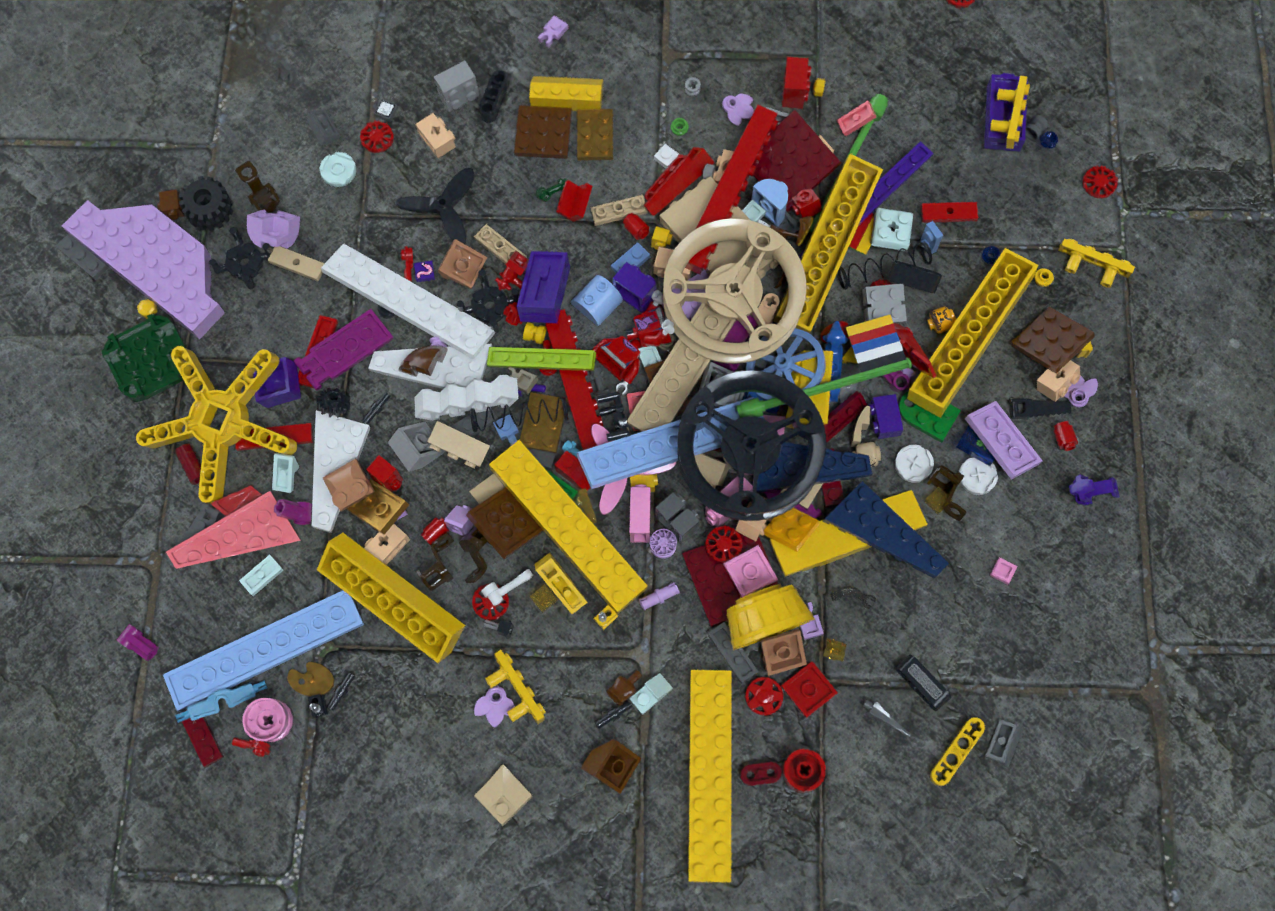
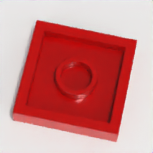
(809, 689)

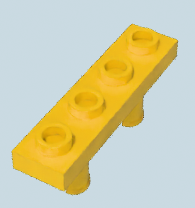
(1011, 126)
(1089, 254)
(525, 693)

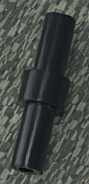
(376, 408)
(341, 691)
(613, 714)

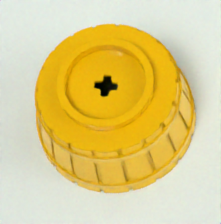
(766, 615)

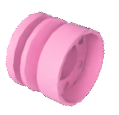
(256, 720)

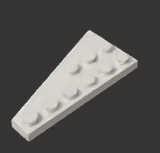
(455, 369)
(336, 444)

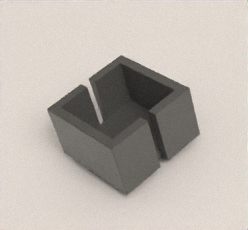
(675, 514)

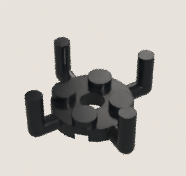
(238, 253)
(485, 295)
(616, 410)

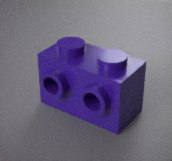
(886, 416)

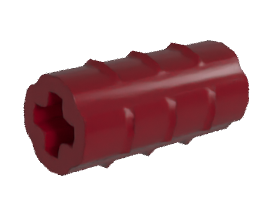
(189, 463)

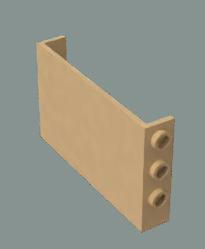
(685, 215)

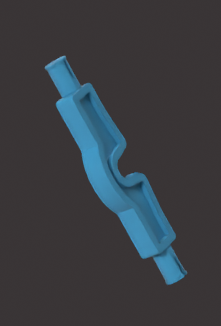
(210, 705)

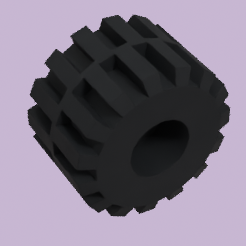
(206, 203)

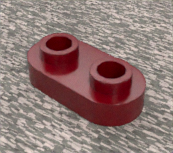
(760, 774)

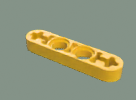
(960, 753)

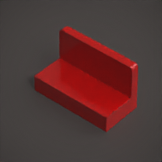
(574, 200)

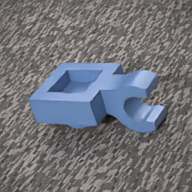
(508, 430)

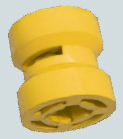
(534, 333)

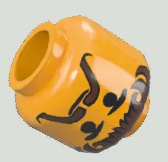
(941, 319)

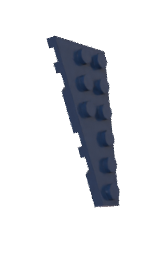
(792, 459)
(879, 526)

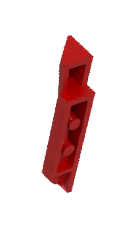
(676, 178)

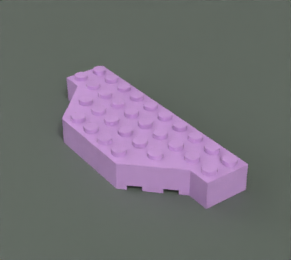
(153, 258)

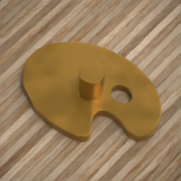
(317, 680)

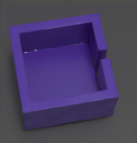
(634, 286)
(281, 385)

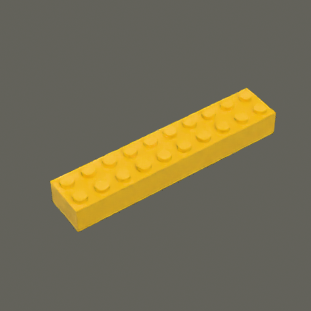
(833, 236)
(973, 332)
(568, 527)
(710, 777)

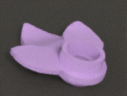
(741, 108)
(1083, 390)
(493, 708)

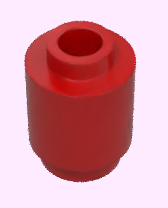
(636, 226)
(1065, 436)
(434, 530)

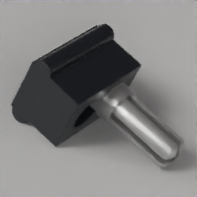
(503, 628)
(319, 709)

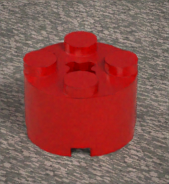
(815, 772)

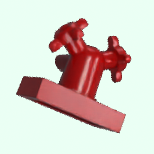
(515, 267)

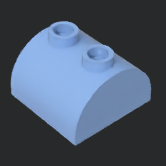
(772, 198)
(597, 299)

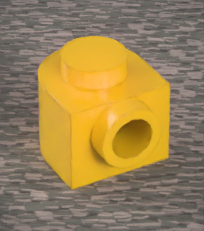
(661, 238)

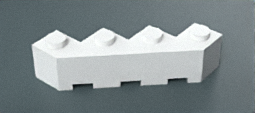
(457, 400)

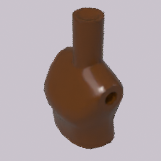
(623, 688)

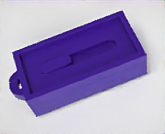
(1002, 111)
(543, 287)

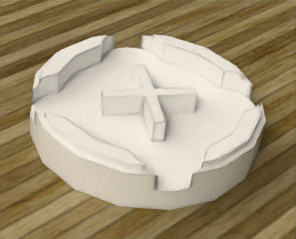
(914, 463)
(978, 476)

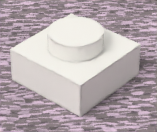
(665, 156)

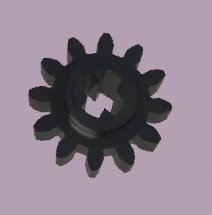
(333, 402)

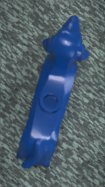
(834, 340)

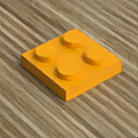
(791, 528)

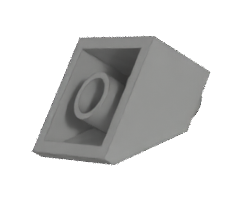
(412, 446)

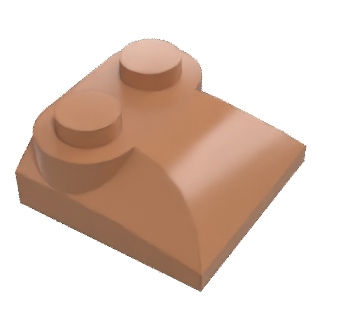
(461, 264)
(348, 485)
(783, 652)

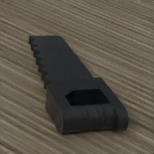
(1038, 407)

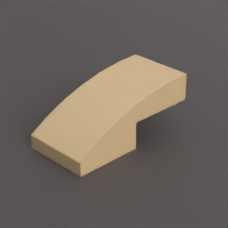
(862, 424)

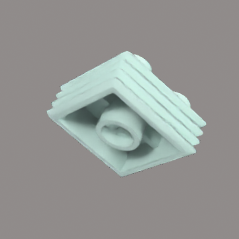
(882, 234)

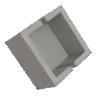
(456, 86)
(885, 301)

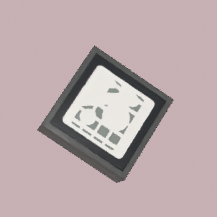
(385, 110)

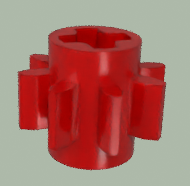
(512, 315)

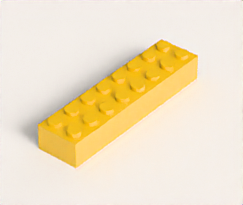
(390, 597)

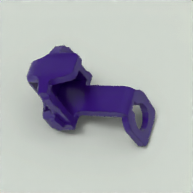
(1084, 489)

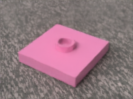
(750, 571)

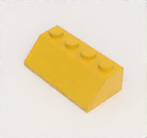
(566, 92)
(820, 400)

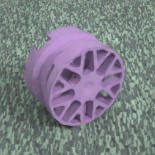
(663, 543)

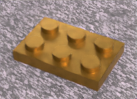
(595, 134)
(545, 434)
(380, 508)

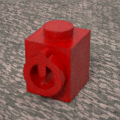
(806, 203)

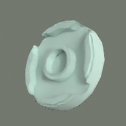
(338, 169)

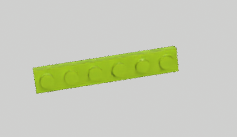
(541, 358)

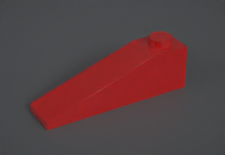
(913, 350)

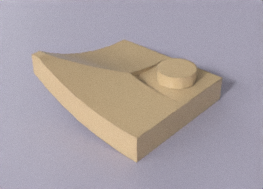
(503, 795)

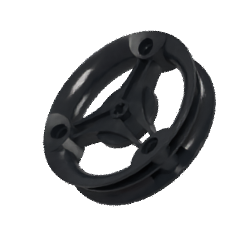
(754, 431)

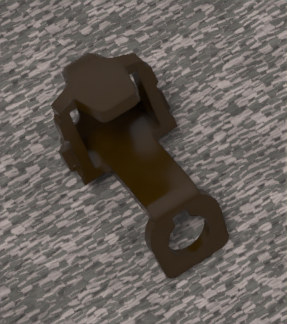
(260, 192)
(949, 489)
(472, 545)
(439, 567)

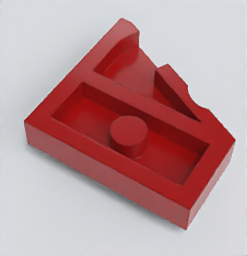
(236, 500)

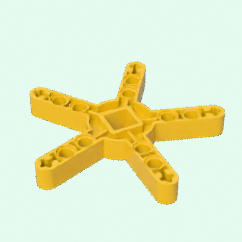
(234, 427)

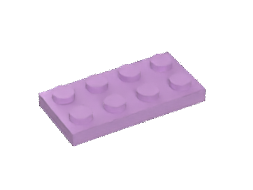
(1003, 440)

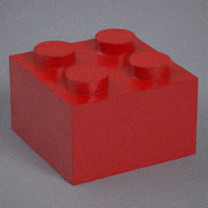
(796, 82)

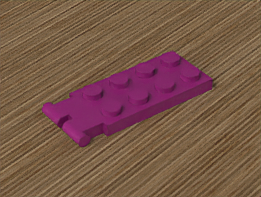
(344, 349)

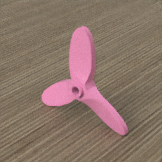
(613, 491)

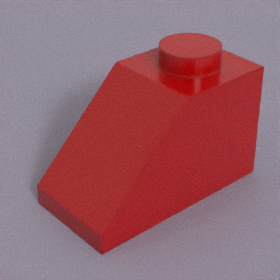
(571, 469)

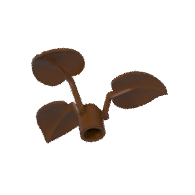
(805, 224)

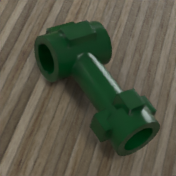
(545, 194)

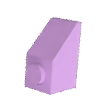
(458, 521)

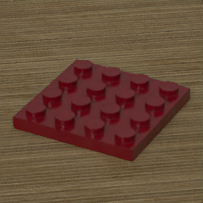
(795, 157)
(712, 580)

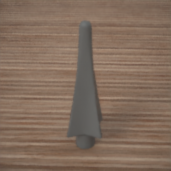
(878, 712)

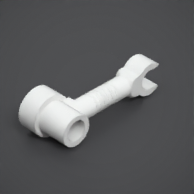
(495, 594)

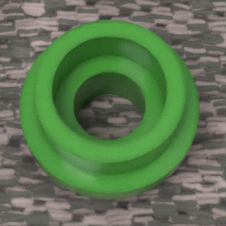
(679, 122)

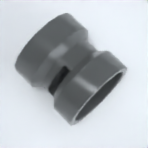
(1035, 127)

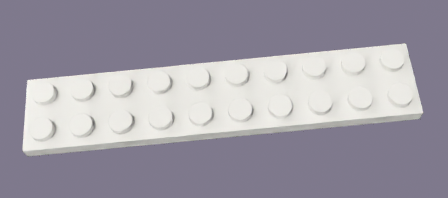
(408, 301)

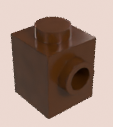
(170, 205)

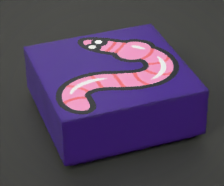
(424, 271)

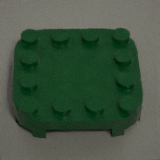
(143, 359)

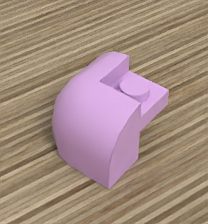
(273, 228)

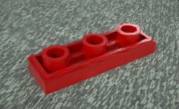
(958, 212)

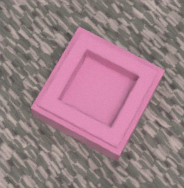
(1003, 571)

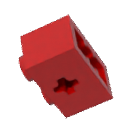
(385, 474)

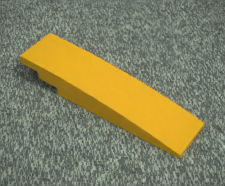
(831, 544)

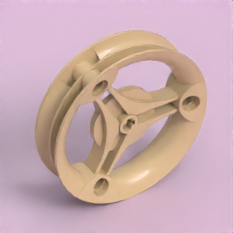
(737, 277)

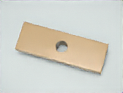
(608, 212)
(492, 240)
(288, 259)

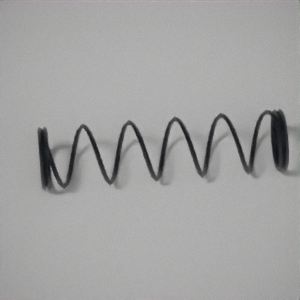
(847, 280)
(475, 426)

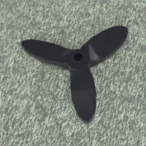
(443, 204)

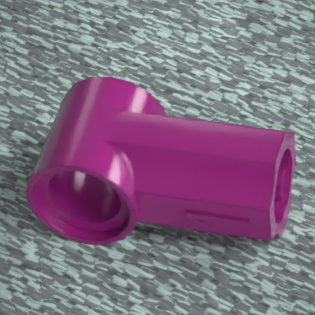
(891, 379)
(297, 511)
(134, 640)

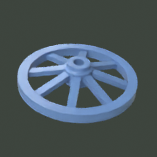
(789, 365)

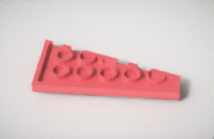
(241, 532)

